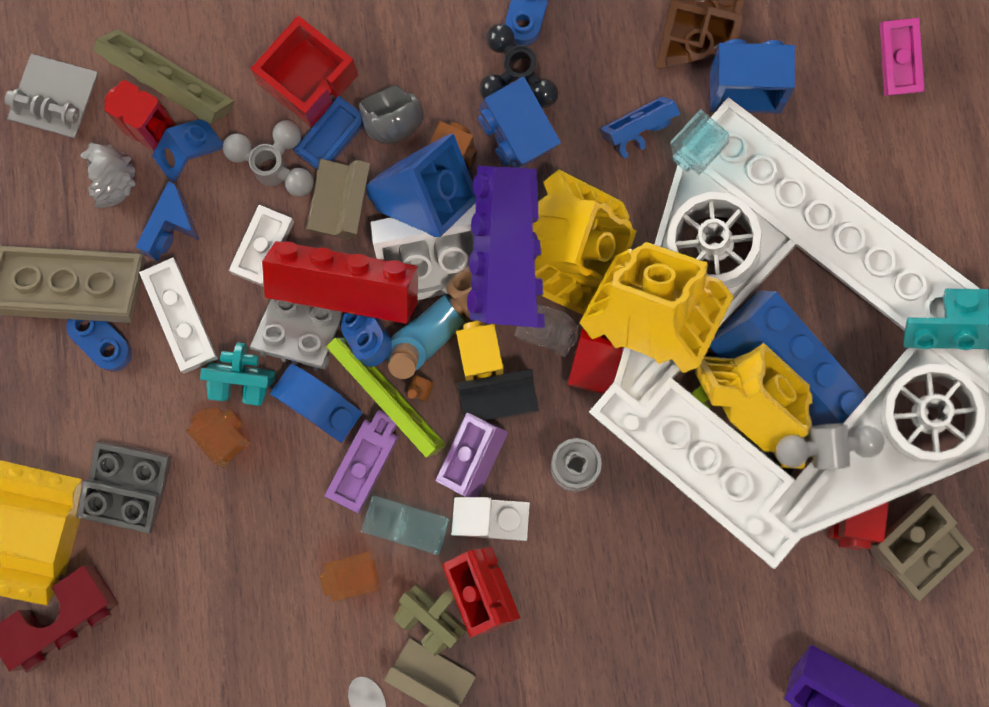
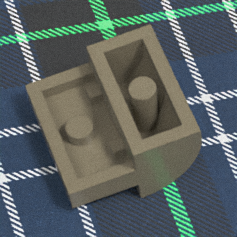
(922, 547)

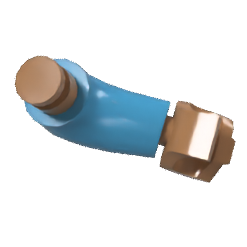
(431, 329)

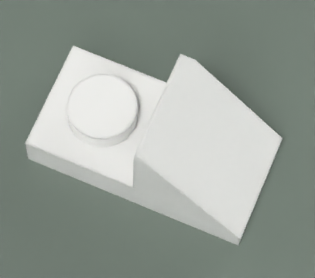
(490, 518)

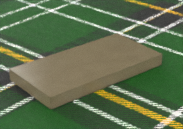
(69, 283)

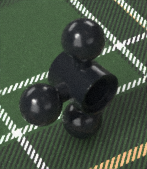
(501, 40)

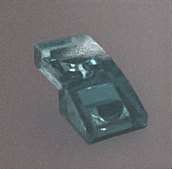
(405, 525)

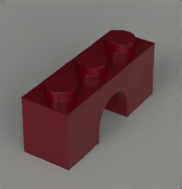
(82, 601)

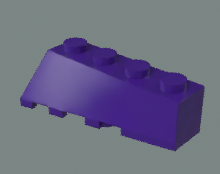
(505, 248)
(828, 682)

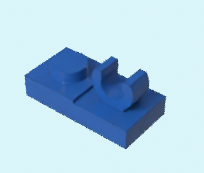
(651, 117)

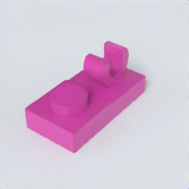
(901, 56)

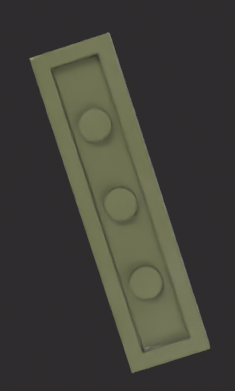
(163, 76)

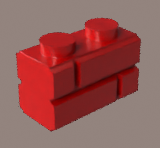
(137, 114)
(480, 591)

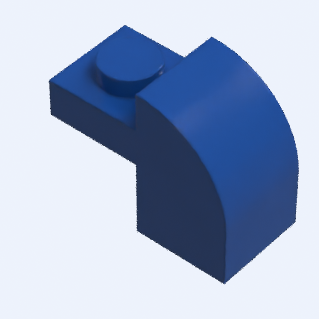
(316, 402)

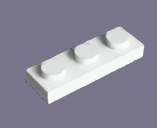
(178, 315)

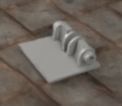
(51, 96)
(297, 333)

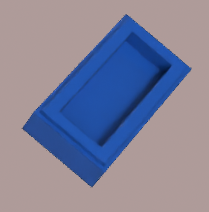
(330, 133)

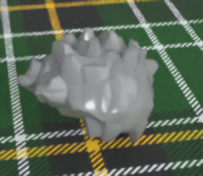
(109, 174)

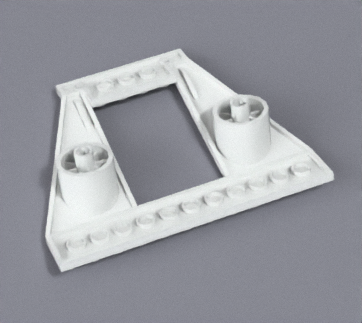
(786, 205)

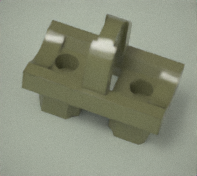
(420, 606)

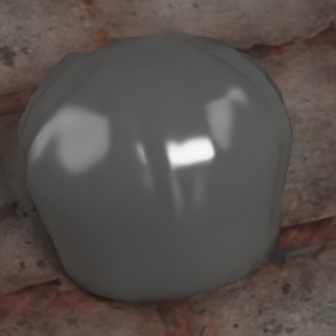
(391, 115)

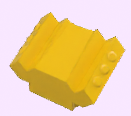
(578, 239)
(658, 305)
(759, 396)
(35, 530)

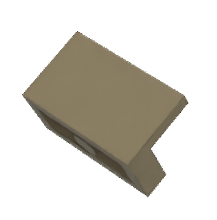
(337, 198)
(429, 677)

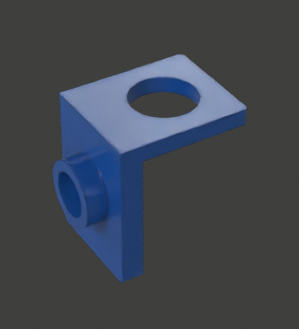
(185, 143)

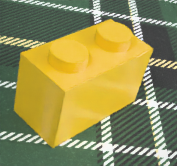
(479, 350)

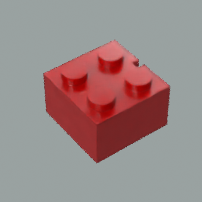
(304, 71)

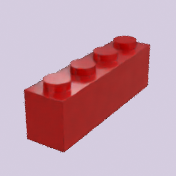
(340, 281)

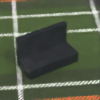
(499, 396)

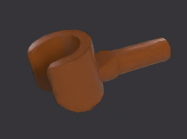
(420, 388)

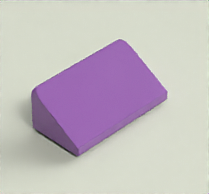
(471, 456)

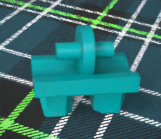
(222, 376)

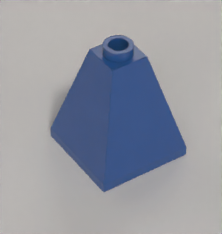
(426, 188)

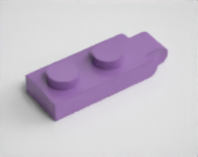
(363, 462)

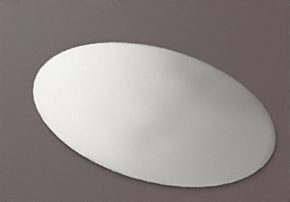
(365, 693)

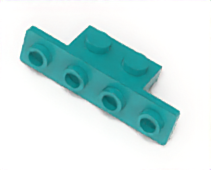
(962, 328)

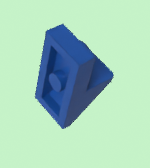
(169, 215)

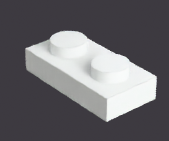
(260, 236)

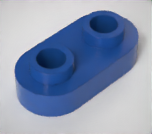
(528, 10)
(366, 338)
(97, 339)

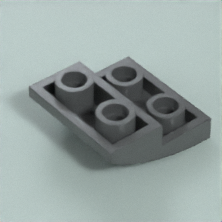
(124, 486)

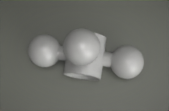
(286, 136)
(829, 446)

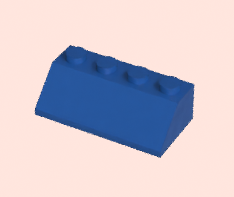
(773, 322)

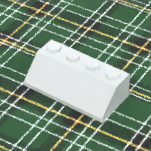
(436, 257)

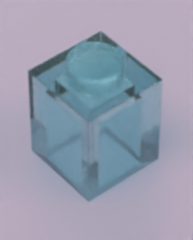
(698, 143)

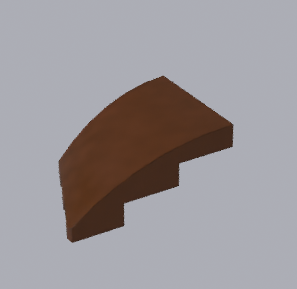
(697, 28)

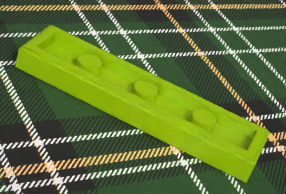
(388, 399)

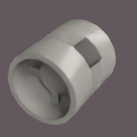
(575, 465)

